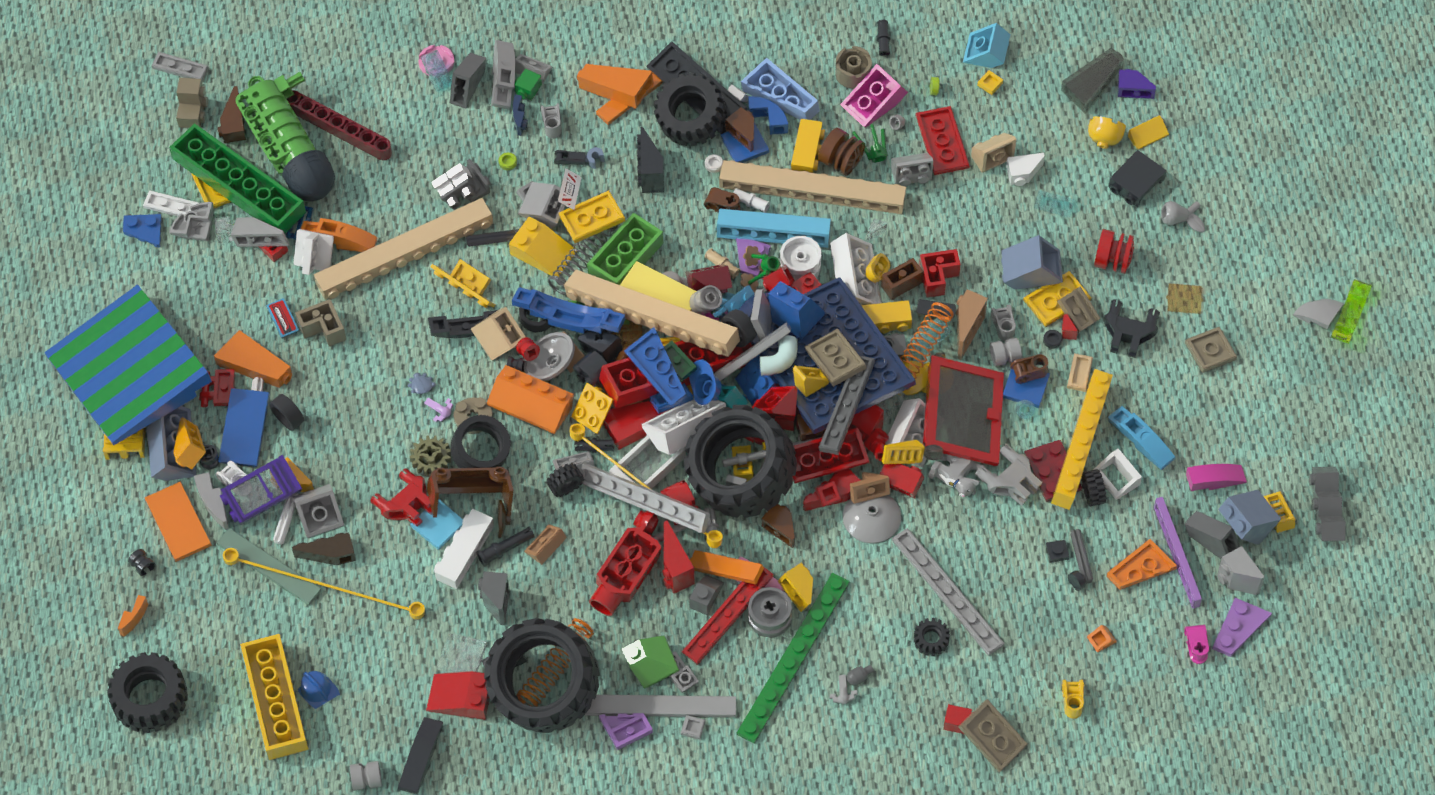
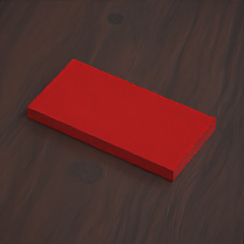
(942, 140)

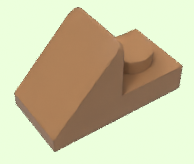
(869, 487)

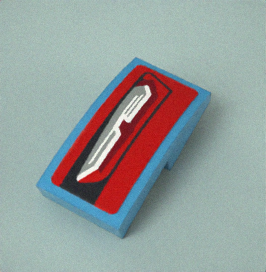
(282, 318)

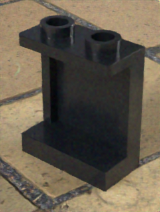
(1136, 178)

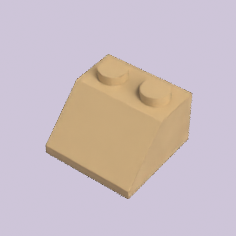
(993, 151)

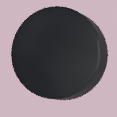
(1052, 339)
(1076, 580)

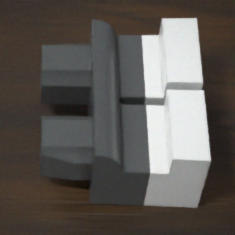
(454, 185)

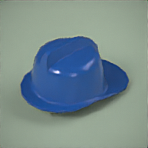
(704, 384)
(317, 688)

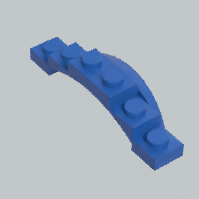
(568, 314)

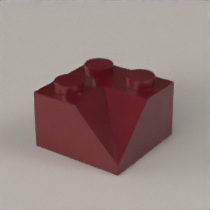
(714, 275)

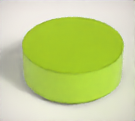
(934, 85)
(507, 161)

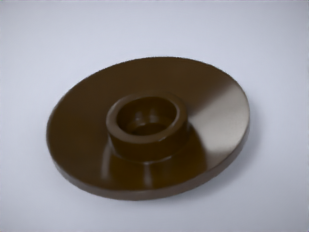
(503, 519)

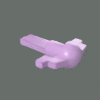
(444, 411)

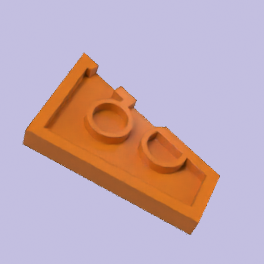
(1140, 566)

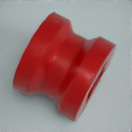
(528, 349)

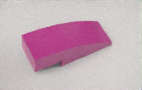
(1215, 476)

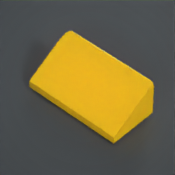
(1148, 132)

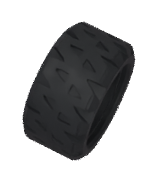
(715, 435)
(512, 646)

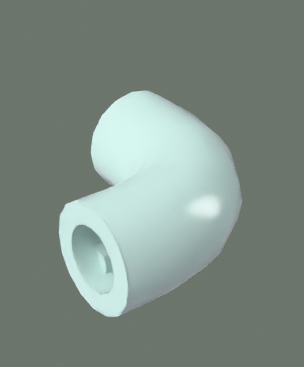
(782, 359)

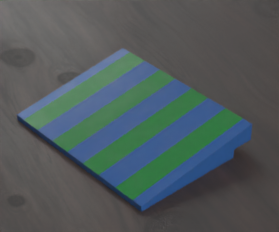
(128, 366)

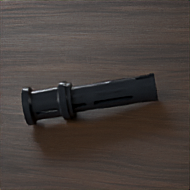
(497, 550)

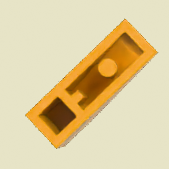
(188, 444)

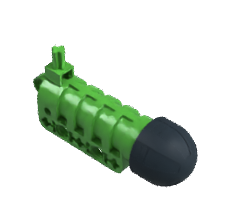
(305, 168)

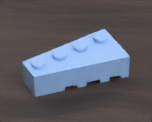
(773, 84)

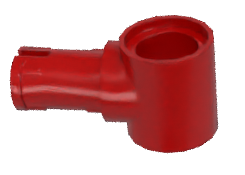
(876, 442)

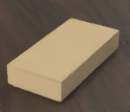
(1079, 372)

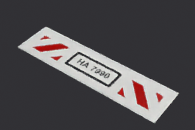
(569, 189)

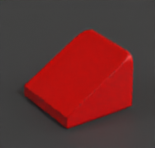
(1068, 328)
(827, 493)

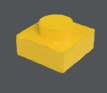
(990, 82)

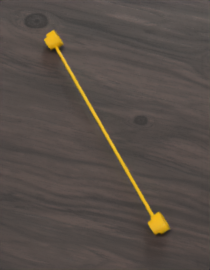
(577, 433)
(415, 610)

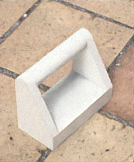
(1125, 468)

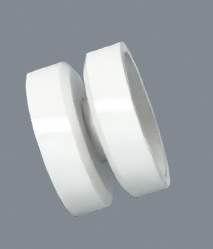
(801, 256)

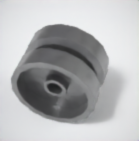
(769, 612)

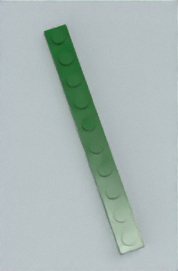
(793, 658)

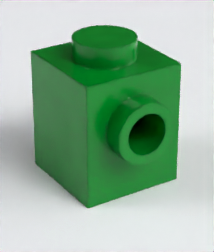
(528, 84)

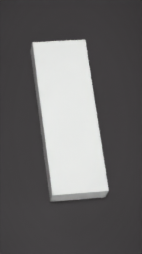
(167, 204)

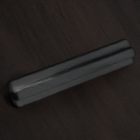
(489, 238)

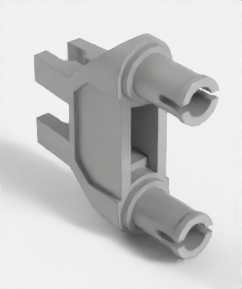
(1015, 481)

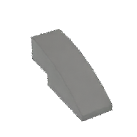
(211, 499)

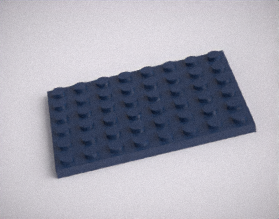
(846, 314)

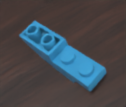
(1142, 436)

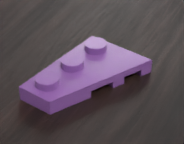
(1238, 626)

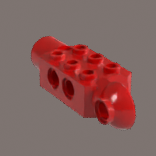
(627, 565)

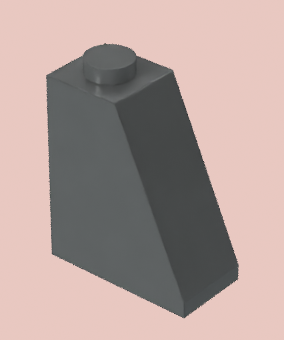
(466, 79)
(1212, 534)

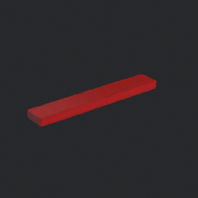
(724, 618)

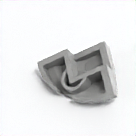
(195, 223)
(1319, 312)

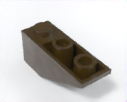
(330, 550)

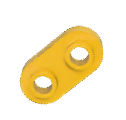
(878, 265)

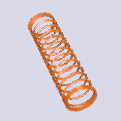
(939, 316)
(526, 694)

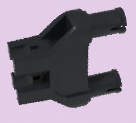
(1128, 329)

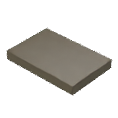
(835, 357)
(992, 735)

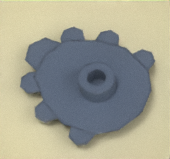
(421, 383)

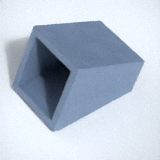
(1031, 264)
(1250, 516)

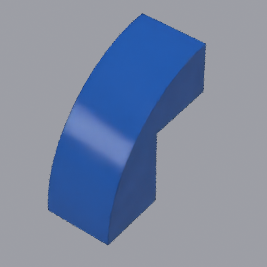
(765, 108)

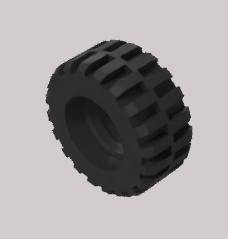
(680, 90)
(155, 714)

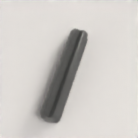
(1081, 555)

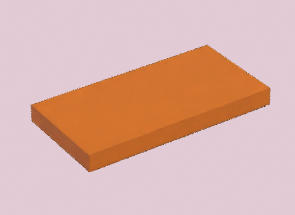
(178, 521)

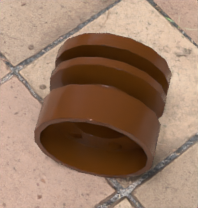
(841, 151)

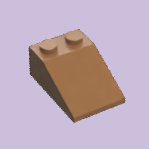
(970, 313)

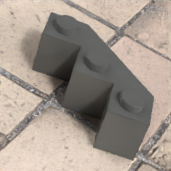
(1327, 504)

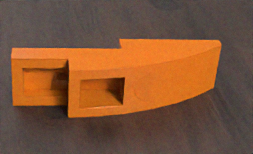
(345, 235)

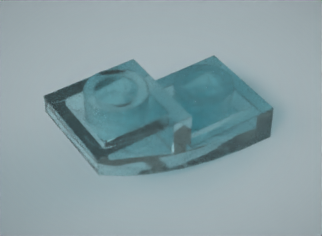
(437, 70)
(947, 331)

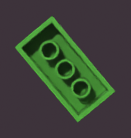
(632, 242)

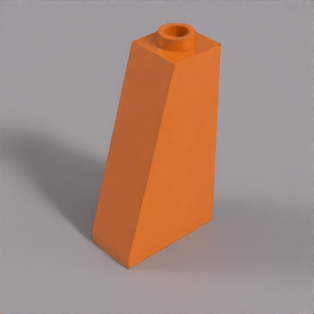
(616, 83)
(253, 360)

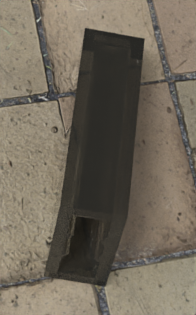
(1091, 80)

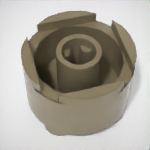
(852, 66)

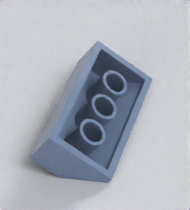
(161, 446)

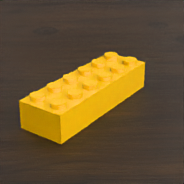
(274, 697)

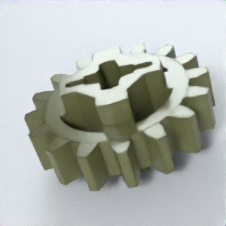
(421, 452)

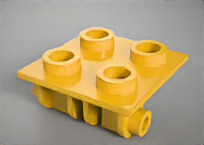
(592, 407)

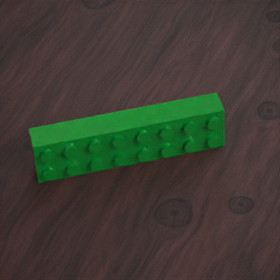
(237, 179)

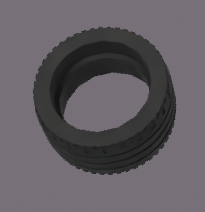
(488, 425)

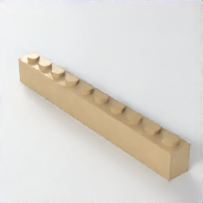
(812, 187)
(403, 249)
(653, 313)

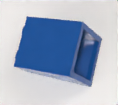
(794, 308)

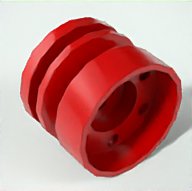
(1114, 251)

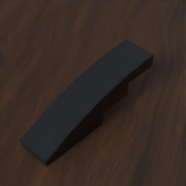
(420, 755)

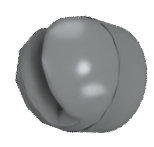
(894, 120)

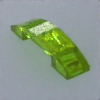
(1351, 311)

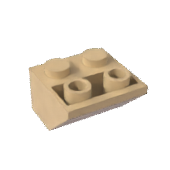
(498, 333)

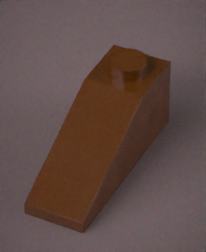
(232, 121)

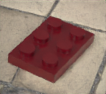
(1046, 464)

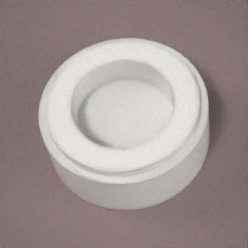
(713, 163)

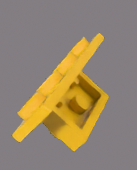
(467, 278)

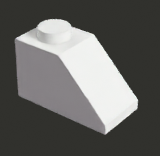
(1023, 168)

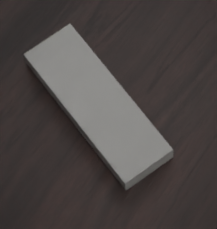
(179, 66)

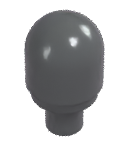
(859, 674)

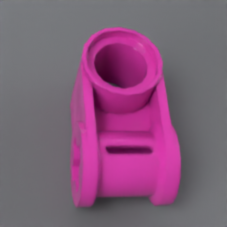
(1197, 642)

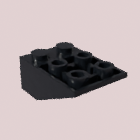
(650, 164)

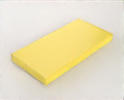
(657, 286)

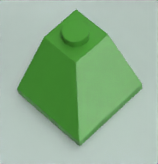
(651, 660)

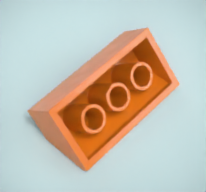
(530, 399)

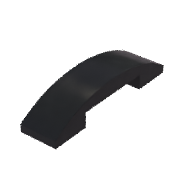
(455, 328)

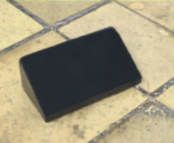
(925, 305)

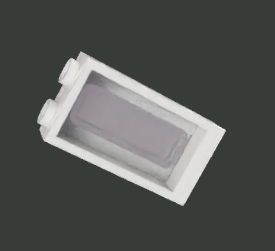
(648, 463)

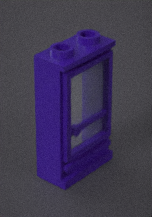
(260, 490)

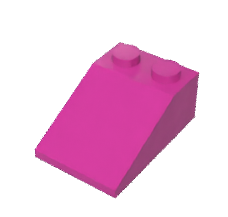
(873, 96)

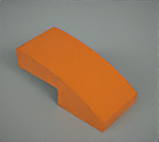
(131, 619)

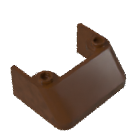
(470, 481)

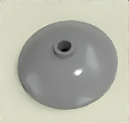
(554, 356)
(874, 526)

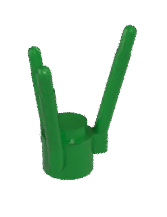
(877, 153)

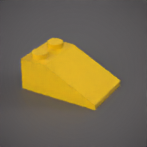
(540, 247)

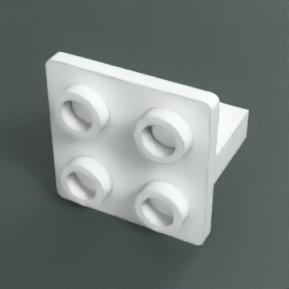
(313, 251)

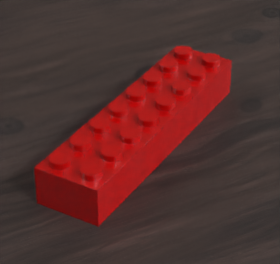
(628, 384)

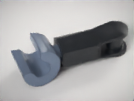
(579, 158)

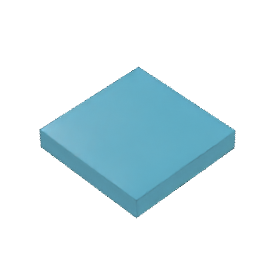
(439, 529)

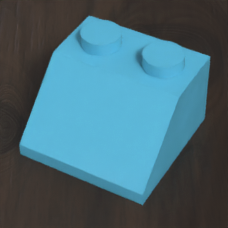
(987, 46)

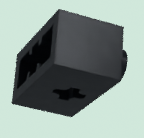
(604, 343)

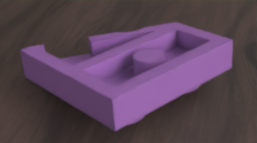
(741, 247)
(626, 728)

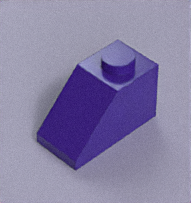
(1134, 85)

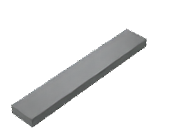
(753, 351)

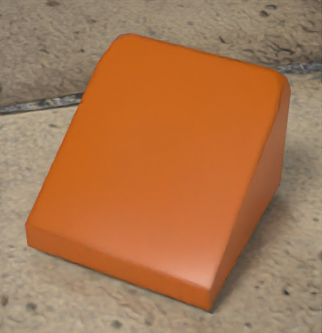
(1101, 638)

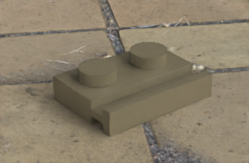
(1079, 309)

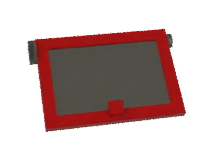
(962, 411)

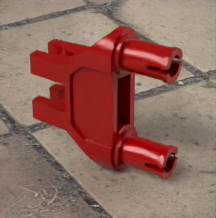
(407, 501)

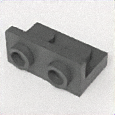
(482, 182)

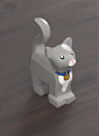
(955, 474)

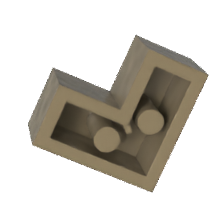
(191, 102)
(322, 319)

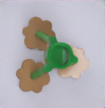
(768, 265)

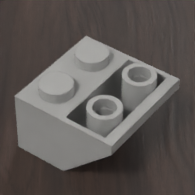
(912, 169)
(542, 204)

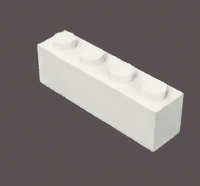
(462, 551)

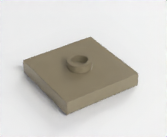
(1210, 349)

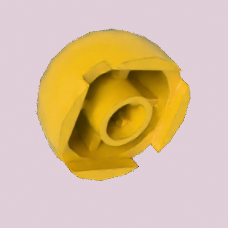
(1105, 132)

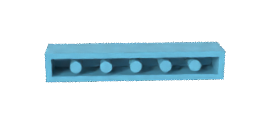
(771, 227)

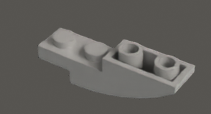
(504, 74)

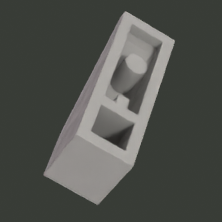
(255, 233)

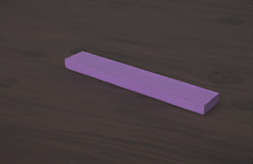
(1177, 552)

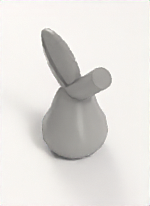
(1174, 213)

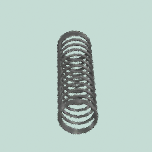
(557, 279)

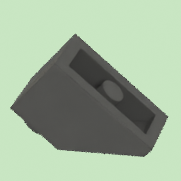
(705, 594)

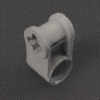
(551, 119)
(1004, 320)

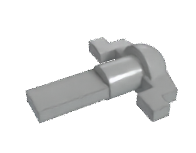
(843, 698)

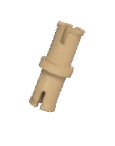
(717, 259)

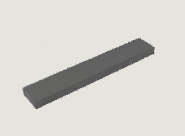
(845, 409)

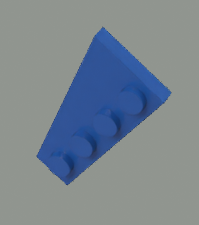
(655, 365)

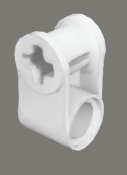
(230, 474)

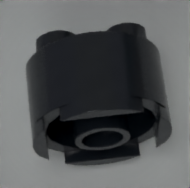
(589, 369)

